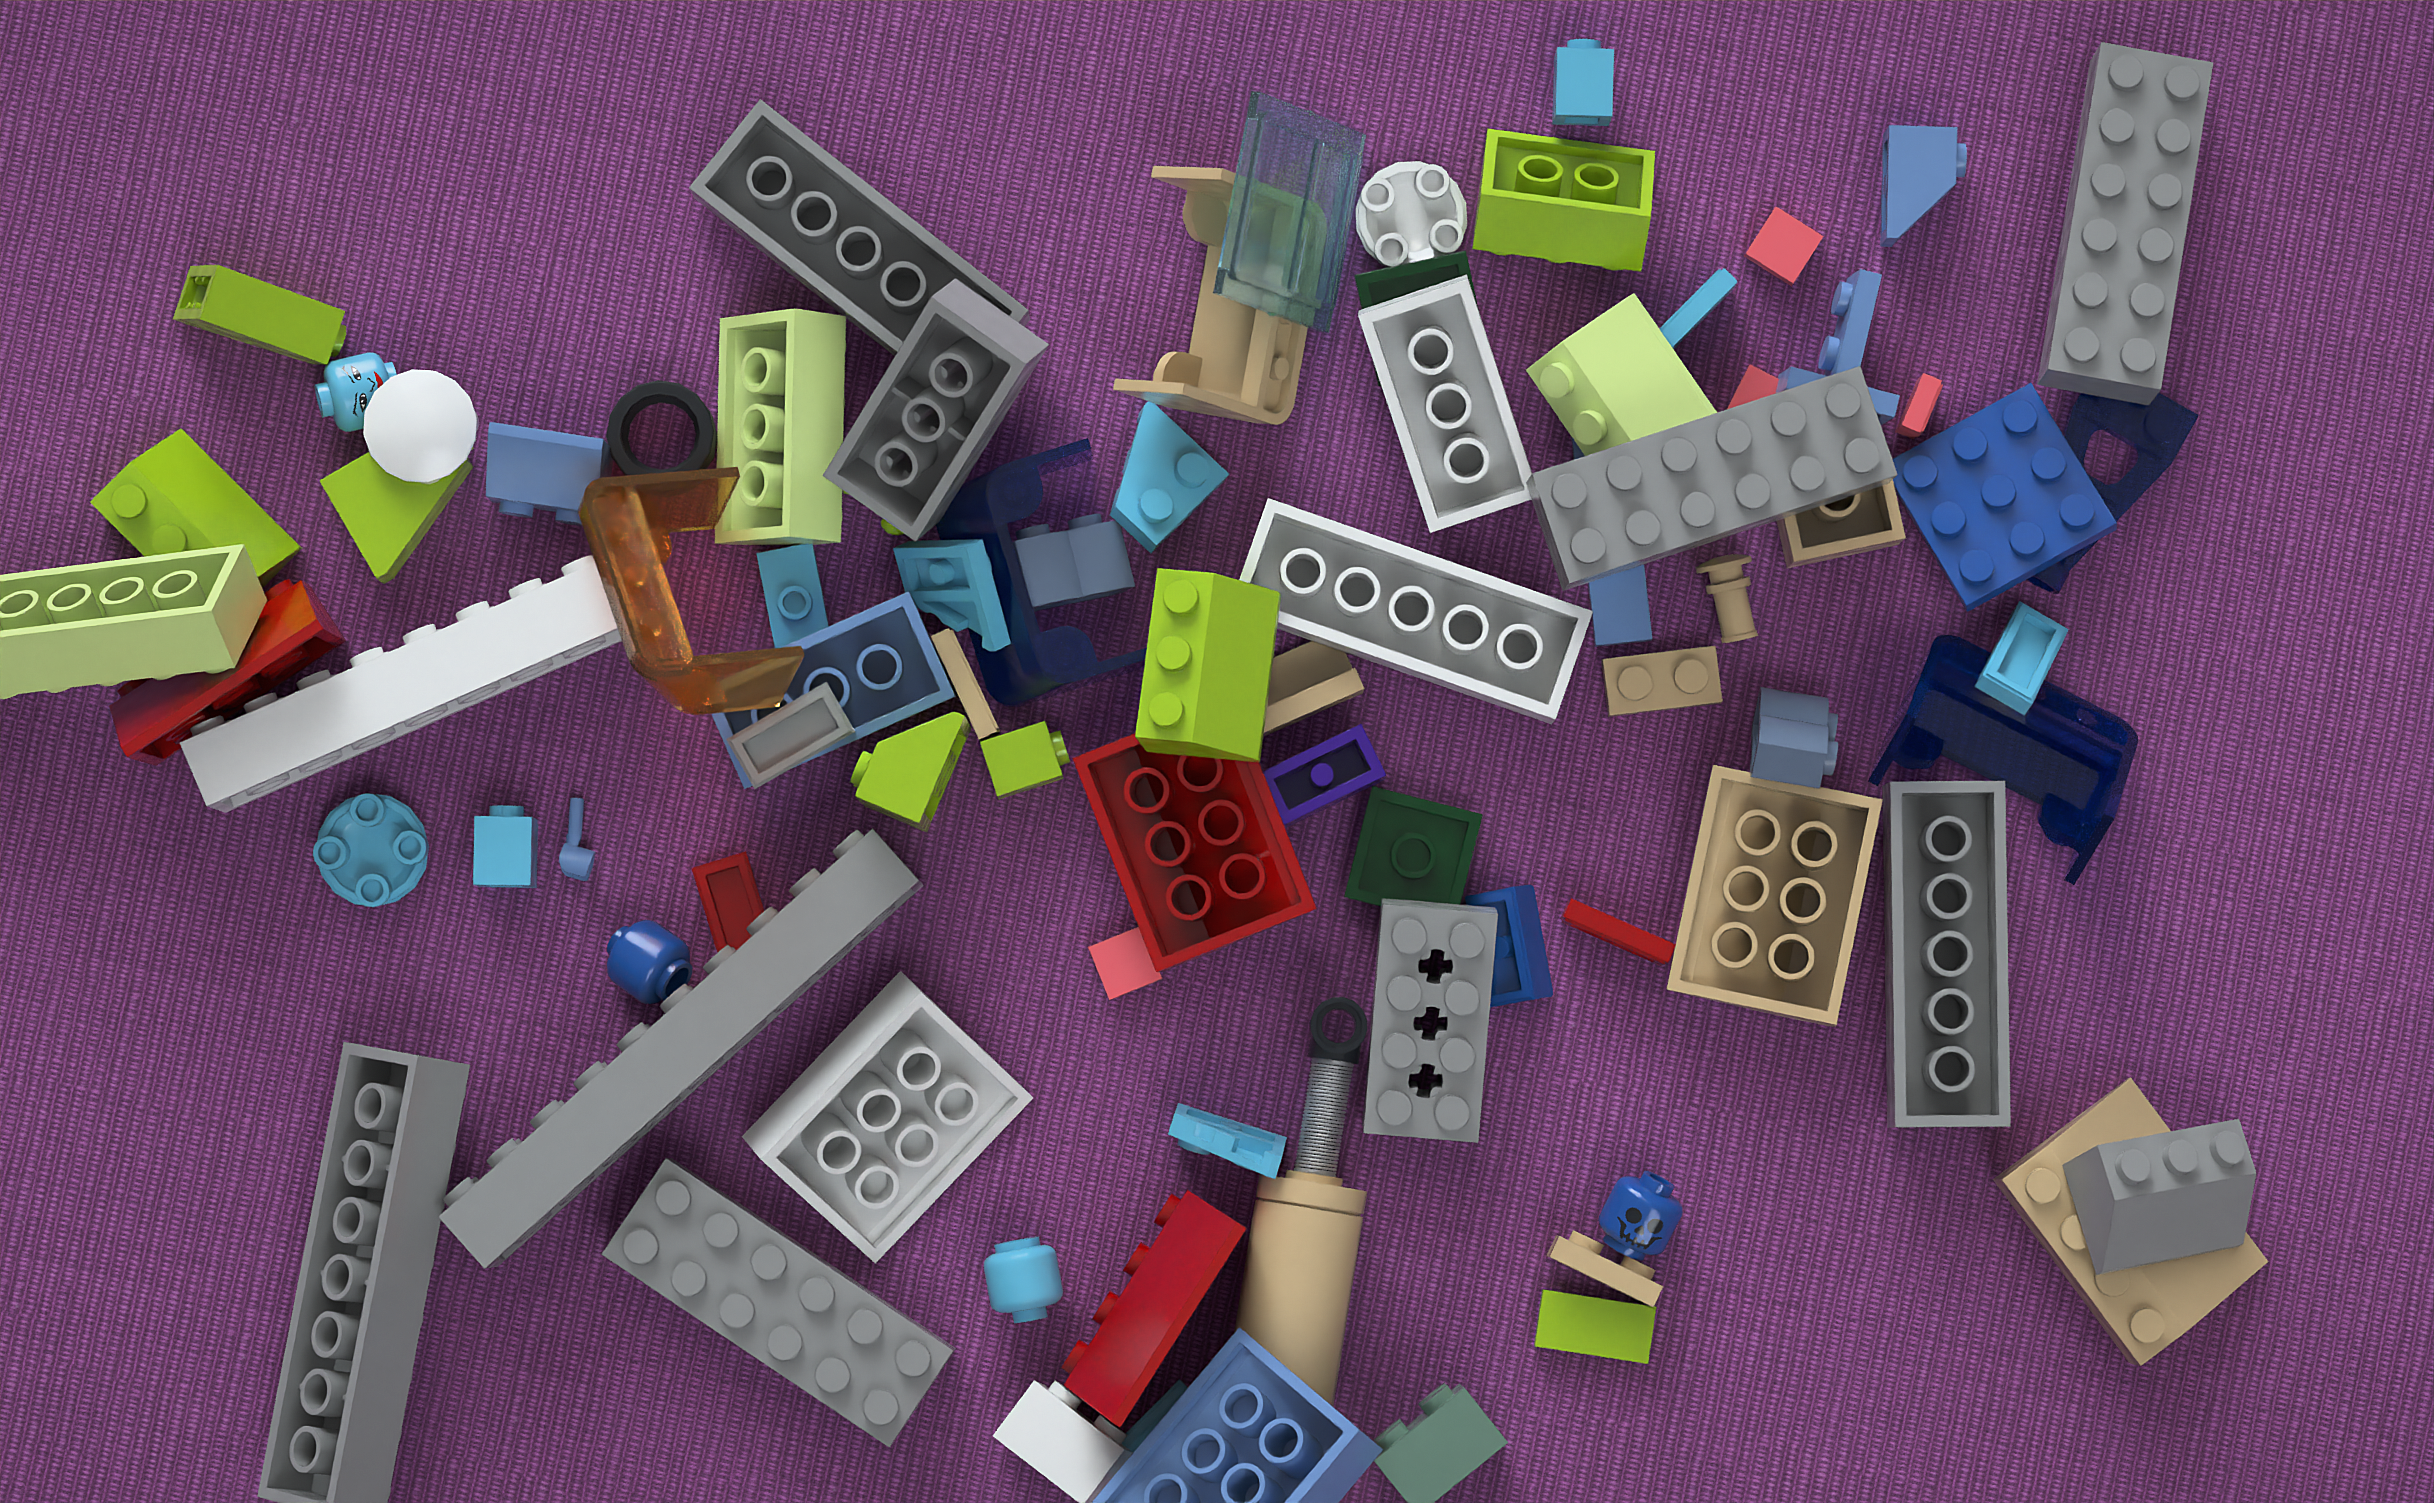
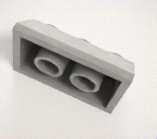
(2163, 1195)

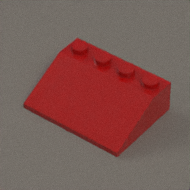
(286, 639)
(1193, 847)
(1153, 1307)

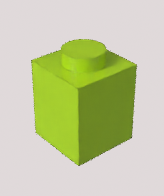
(1024, 759)

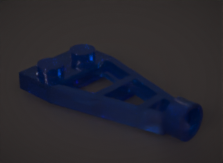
(2151, 429)

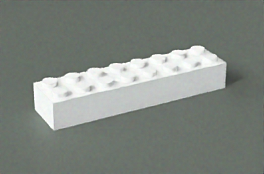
(402, 688)

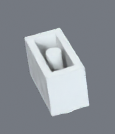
(1063, 1442)

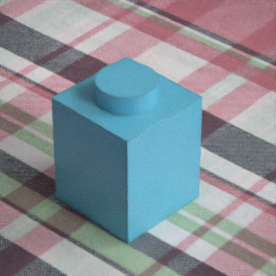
(1583, 84)
(505, 848)

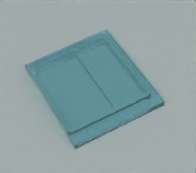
(1290, 212)

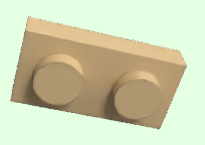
(1661, 681)
(1584, 1256)

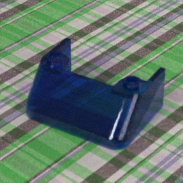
(1035, 661)
(2057, 754)

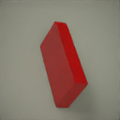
(729, 898)
(1617, 932)

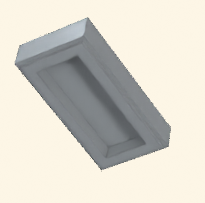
(790, 735)

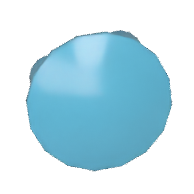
(371, 850)

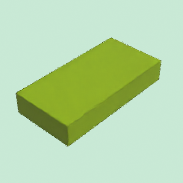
(1595, 1326)

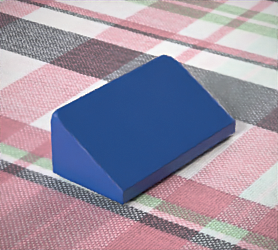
(1520, 953)

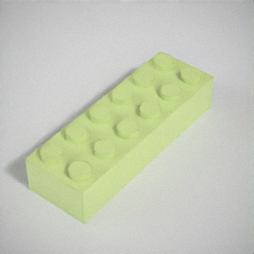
(126, 619)

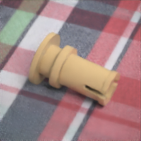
(1730, 596)

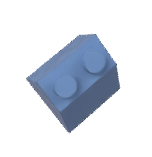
(542, 470)

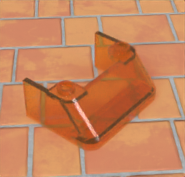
(630, 543)

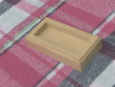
(965, 684)

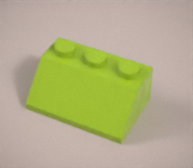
(1564, 200)
(184, 502)
(1207, 666)
(911, 770)

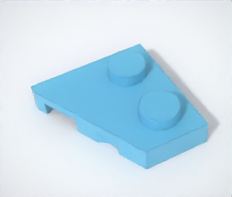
(1162, 479)
(955, 585)
(1229, 1139)

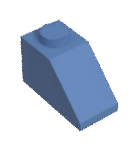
(1916, 175)

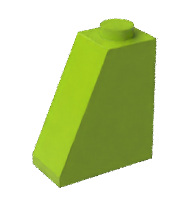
(260, 314)
(386, 512)

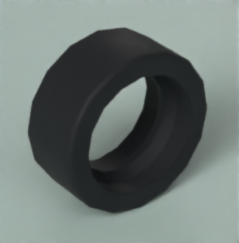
(654, 393)

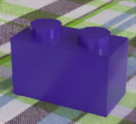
(1324, 775)

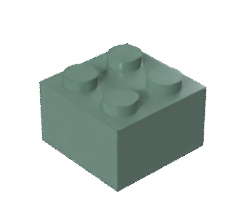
(1438, 1445)

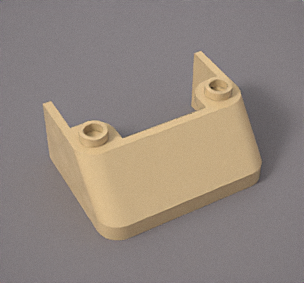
(1238, 356)

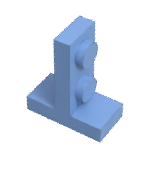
(1854, 306)

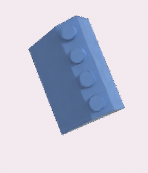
(1245, 1437)

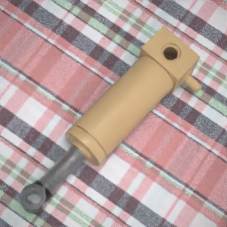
(1308, 1226)

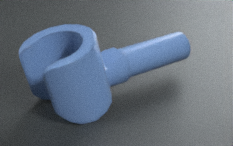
(575, 860)

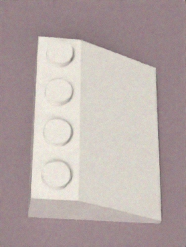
(887, 1117)

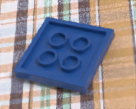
(2000, 497)

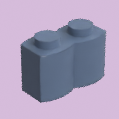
(1073, 563)
(1793, 738)

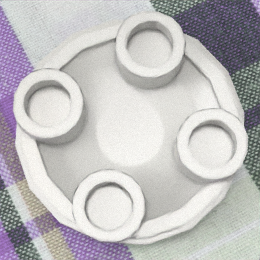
(1410, 213)
(420, 426)

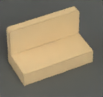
(1308, 683)

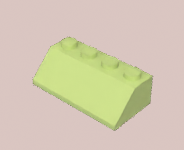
(1618, 380)
(781, 426)

